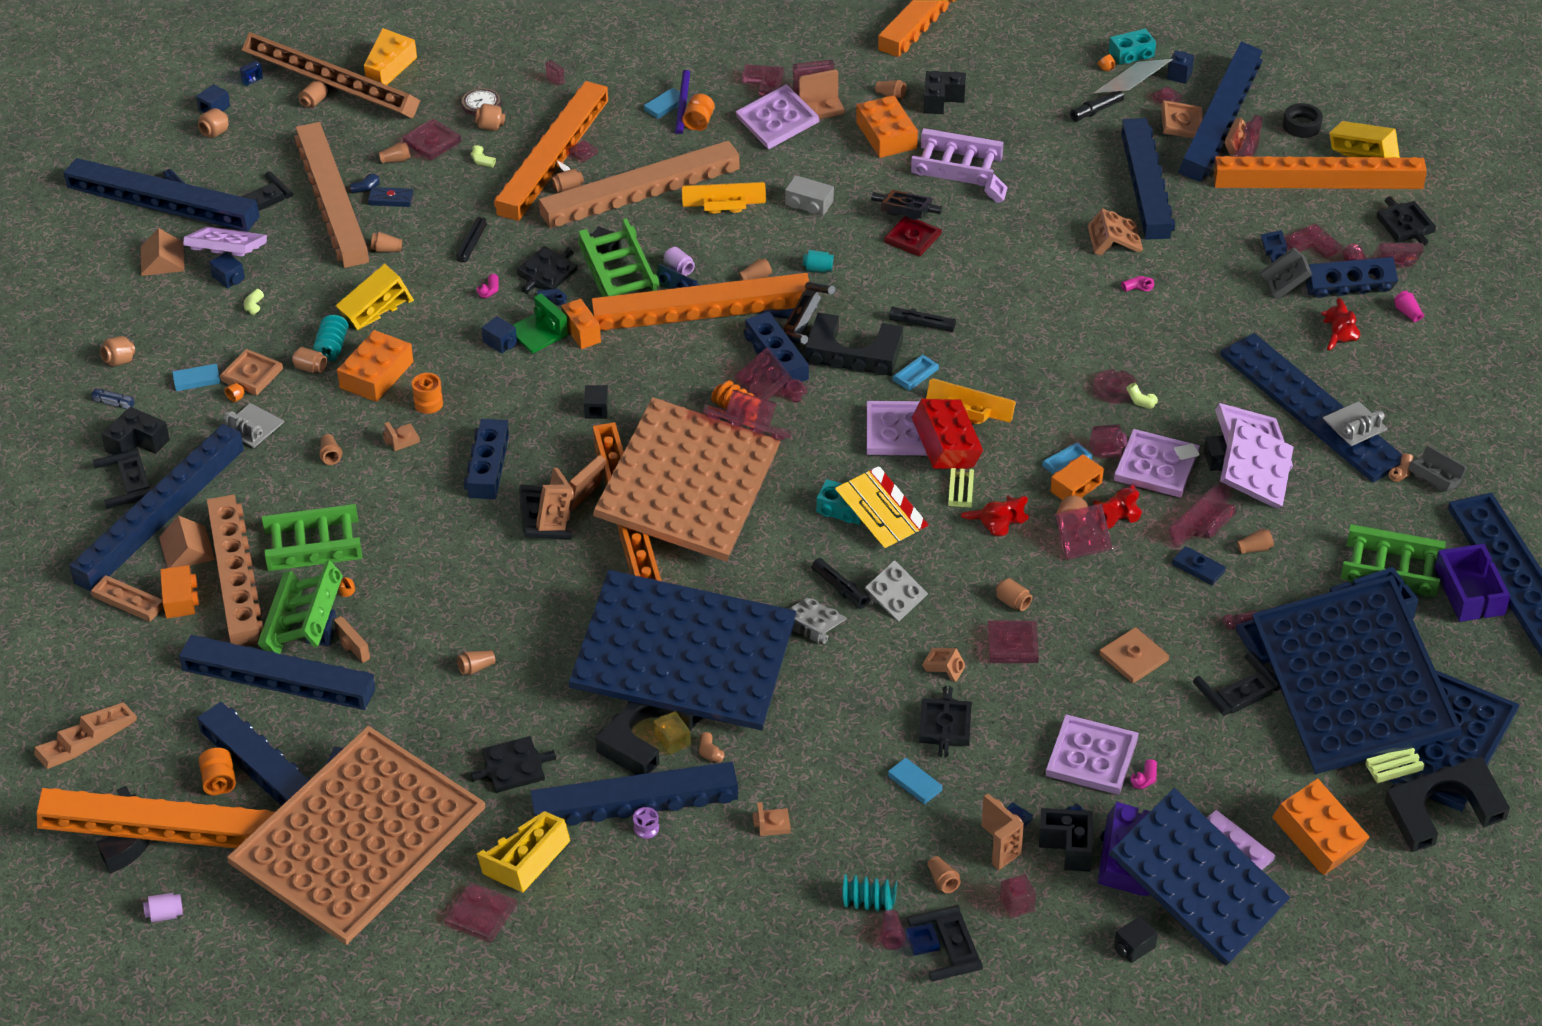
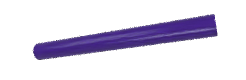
(682, 101)

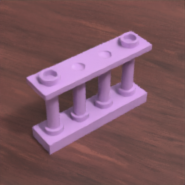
(957, 144)

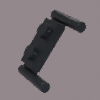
(270, 193)
(804, 309)
(132, 476)
(529, 506)
(1242, 692)
(955, 941)

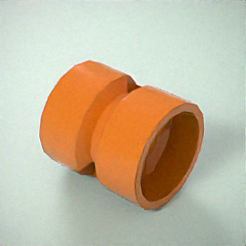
(698, 112)
(427, 393)
(217, 771)

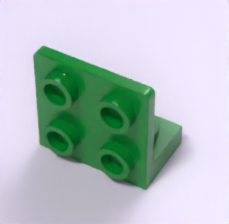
(543, 327)

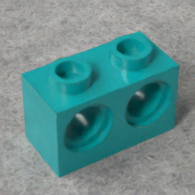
(1132, 46)
(831, 504)

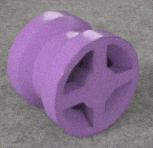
(641, 818)

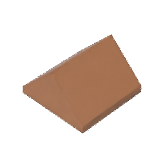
(162, 254)
(186, 543)

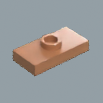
(1235, 136)
(351, 639)

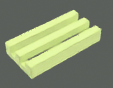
(961, 474)
(1392, 762)

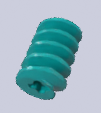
(331, 336)
(868, 893)

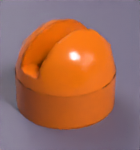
(1107, 63)
(234, 391)
(342, 590)

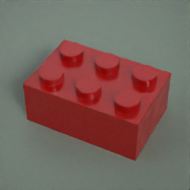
(947, 433)

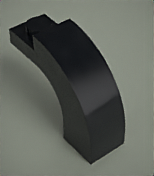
(121, 851)

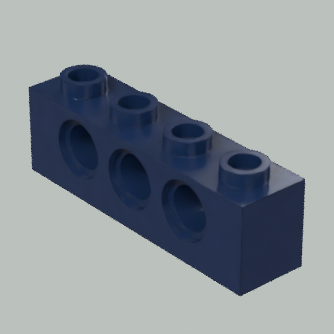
(1381, 268)
(766, 332)
(487, 459)

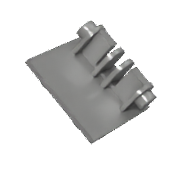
(1356, 423)
(253, 424)
(895, 591)
(815, 619)

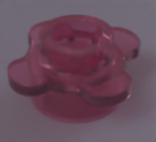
(794, 385)

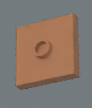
(1180, 119)
(251, 371)
(587, 481)
(1134, 655)

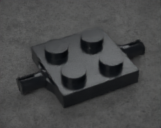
(906, 204)
(1405, 221)
(546, 269)
(945, 722)
(513, 764)

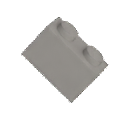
(809, 195)

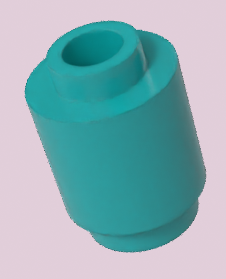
(818, 261)

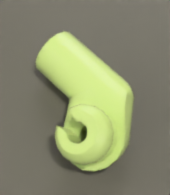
(480, 159)
(250, 301)
(1139, 399)

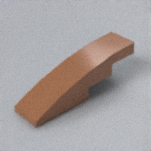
(82, 737)

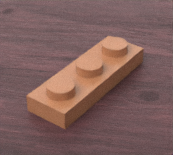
(127, 598)

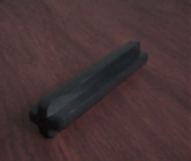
(471, 239)

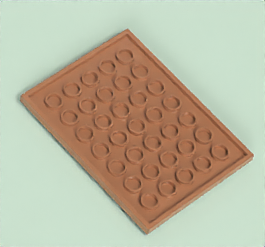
(687, 479)
(356, 834)

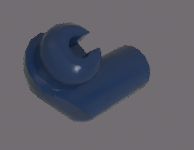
(366, 184)
(554, 295)

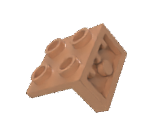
(821, 93)
(1110, 228)
(554, 503)
(1006, 830)

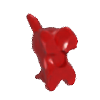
(1342, 324)
(1121, 506)
(998, 515)

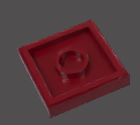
(912, 236)

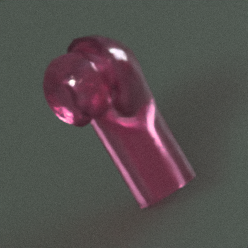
(1231, 621)

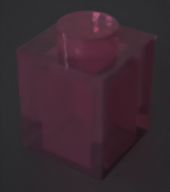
(1108, 441)
(1017, 896)

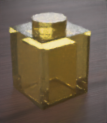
(672, 733)

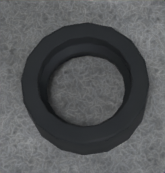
(1302, 130)

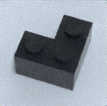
(942, 88)
(133, 430)
(1068, 831)

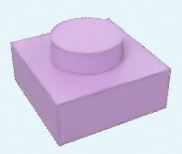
(995, 188)

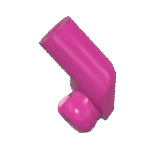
(1140, 283)
(490, 289)
(1147, 778)

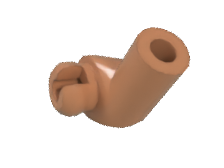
(1401, 472)
(708, 750)

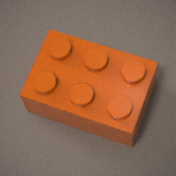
(886, 126)
(375, 365)
(1320, 826)

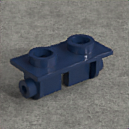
(672, 279)

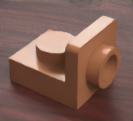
(400, 437)
(945, 660)
(771, 821)

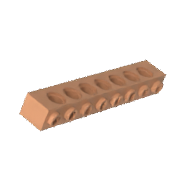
(234, 572)

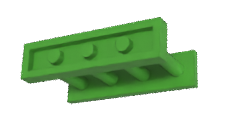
(603, 276)
(1398, 544)
(315, 553)
(287, 600)

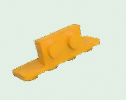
(724, 196)
(976, 403)

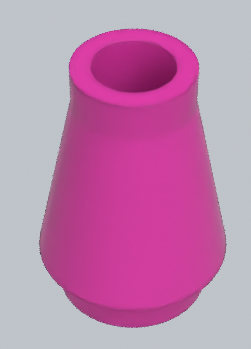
(1407, 304)

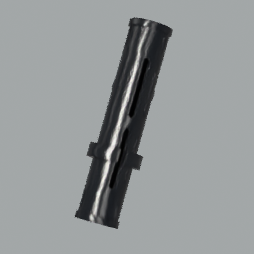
(1090, 108)
(922, 319)
(846, 588)

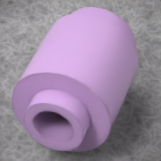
(678, 261)
(163, 907)

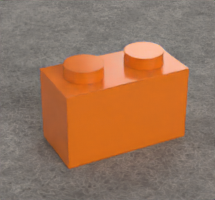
(581, 324)
(1077, 478)
(178, 591)

